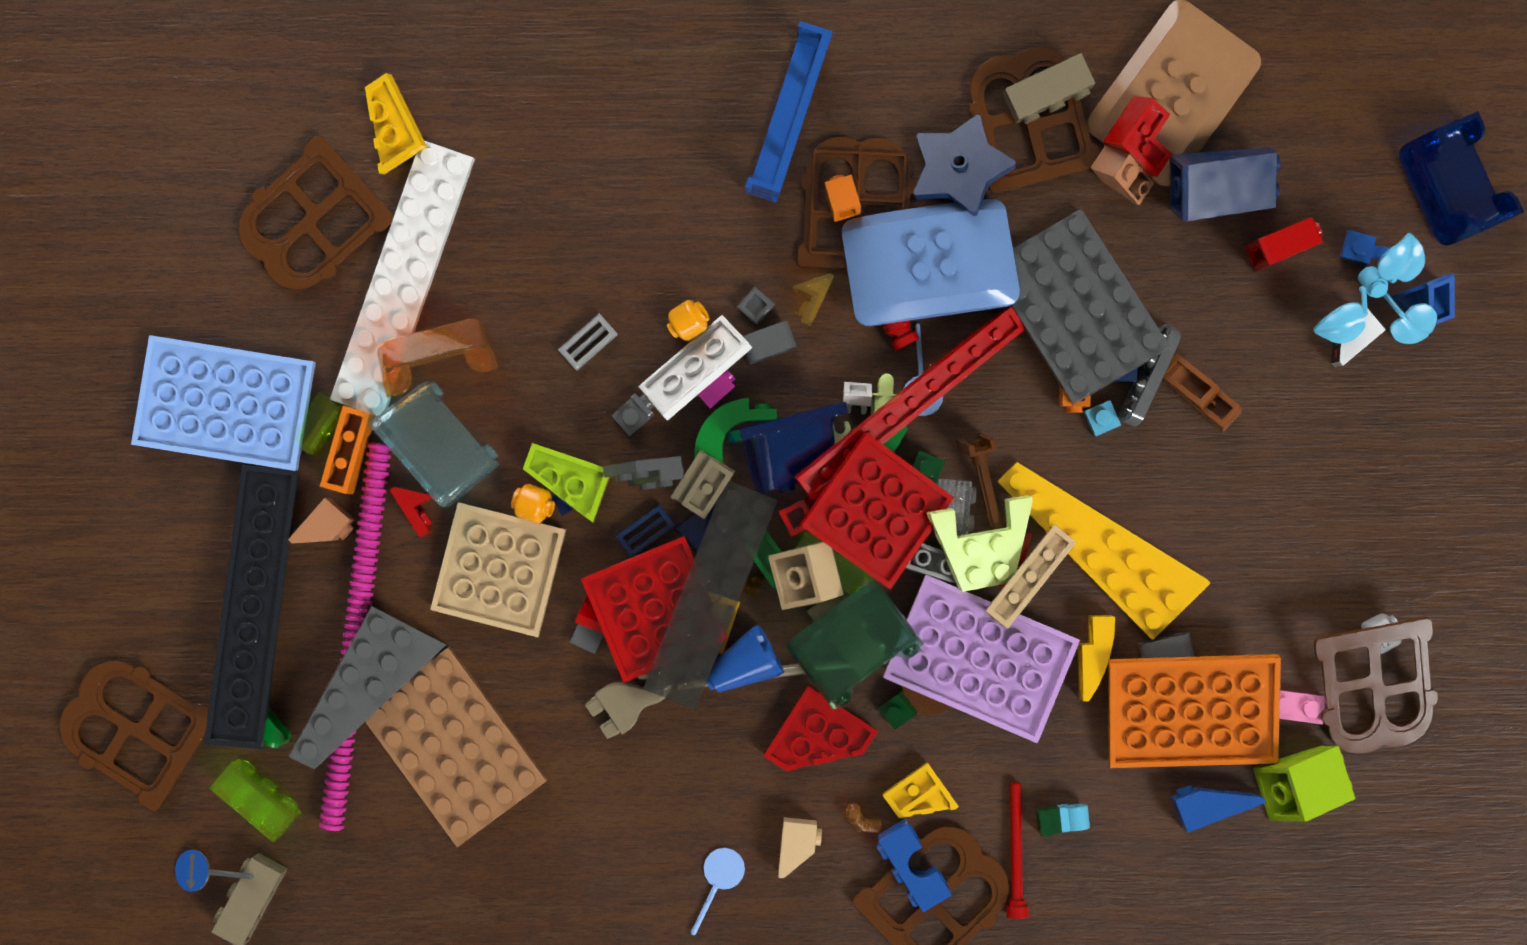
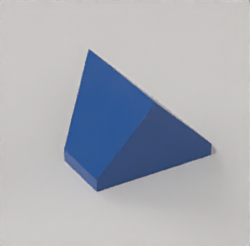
(1436, 293)

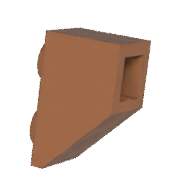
(1122, 174)

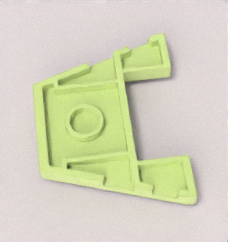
(985, 556)

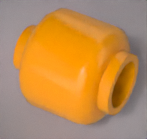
(688, 320)
(532, 503)

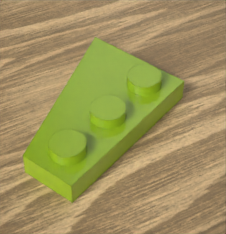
(570, 478)

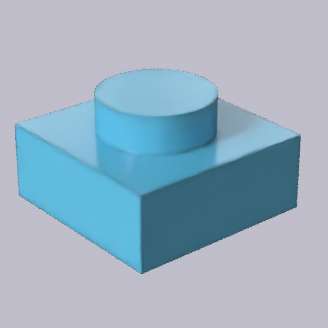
(1102, 418)

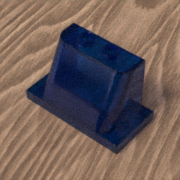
(787, 445)

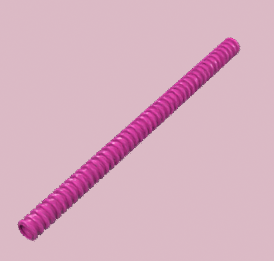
(358, 608)

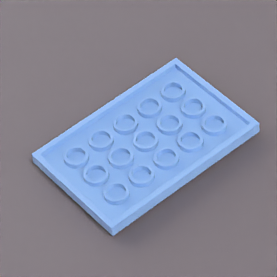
(223, 403)

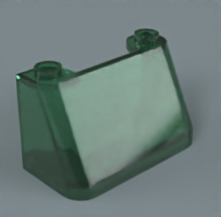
(853, 642)

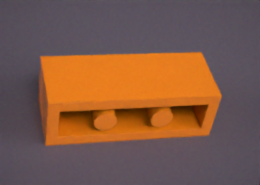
(347, 450)

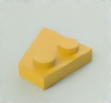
(919, 794)

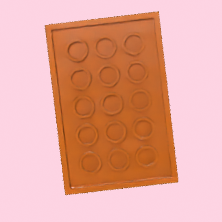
(1194, 711)

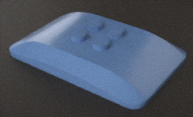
(929, 262)

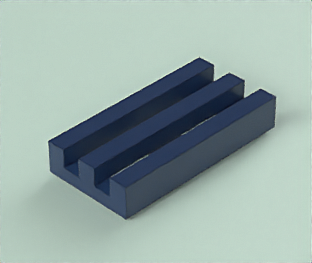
(664, 517)

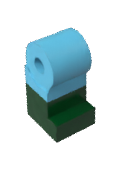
(1062, 818)

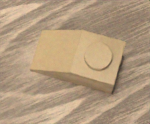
(797, 843)

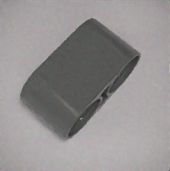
(769, 342)
(1168, 646)

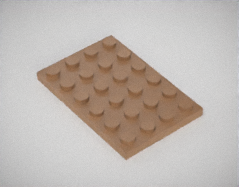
(455, 748)

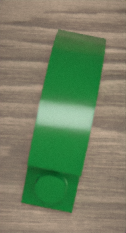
(722, 420)

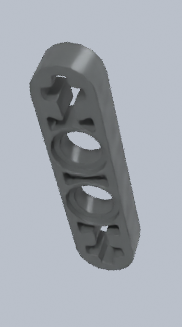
(1148, 380)

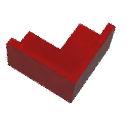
(1137, 131)

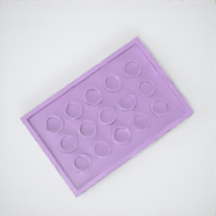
(979, 665)

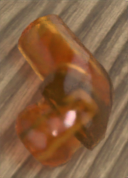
(859, 822)

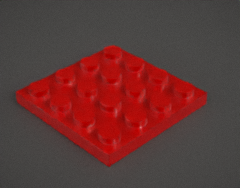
(876, 510)
(637, 603)

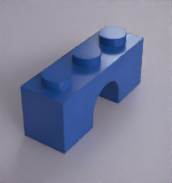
(925, 887)

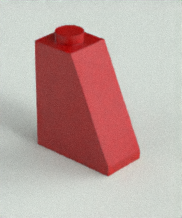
(1284, 244)

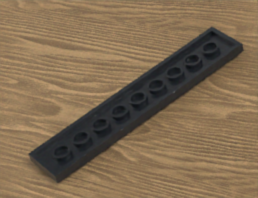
(252, 607)

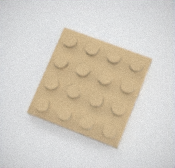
(498, 569)

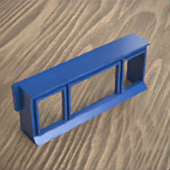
(789, 112)

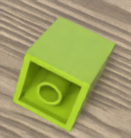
(1304, 784)

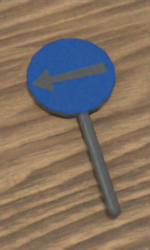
(193, 871)

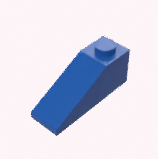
(1204, 806)

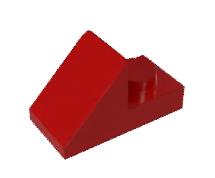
(410, 502)

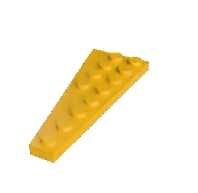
(1127, 569)

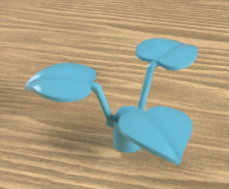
(1400, 262)

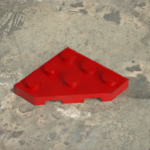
(818, 734)

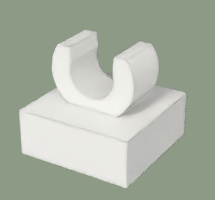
(857, 394)

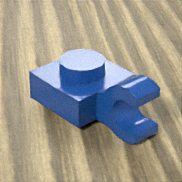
(1361, 248)

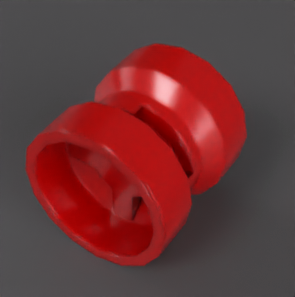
(901, 334)

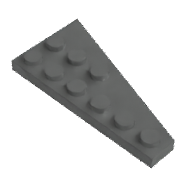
(371, 671)

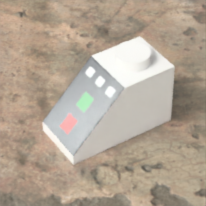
(1346, 351)

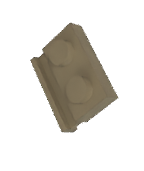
(702, 484)

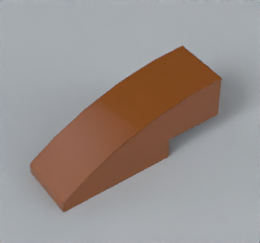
(1201, 393)

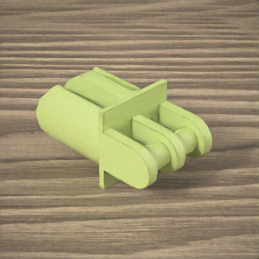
(884, 394)

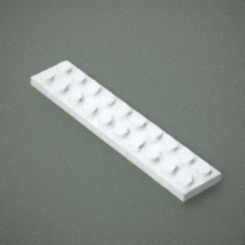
(403, 272)

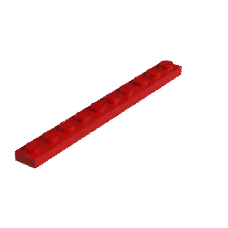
(916, 396)

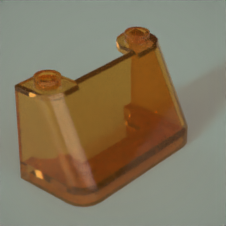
(430, 345)

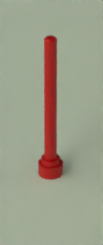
(1017, 905)

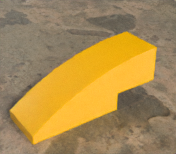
(1095, 655)

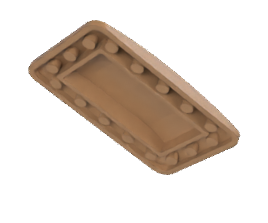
(1190, 70)

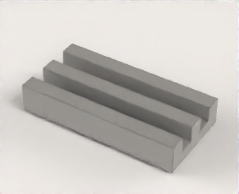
(570, 357)

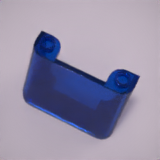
(1454, 183)

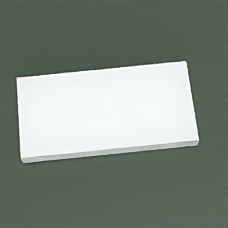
(695, 367)

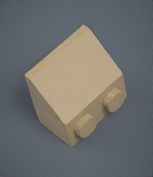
(805, 575)

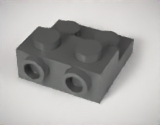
(647, 473)

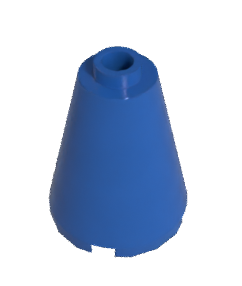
(745, 662)

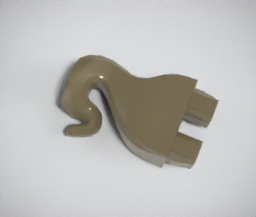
(622, 704)

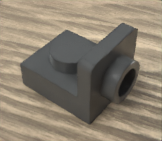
(634, 413)

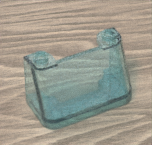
(434, 444)

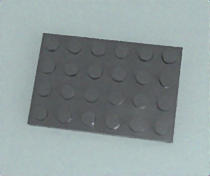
(1082, 308)

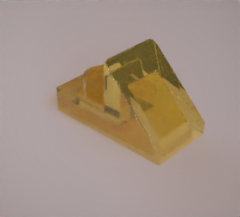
(816, 290)

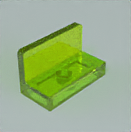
(320, 423)

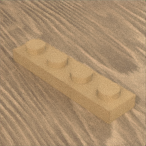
(1030, 577)

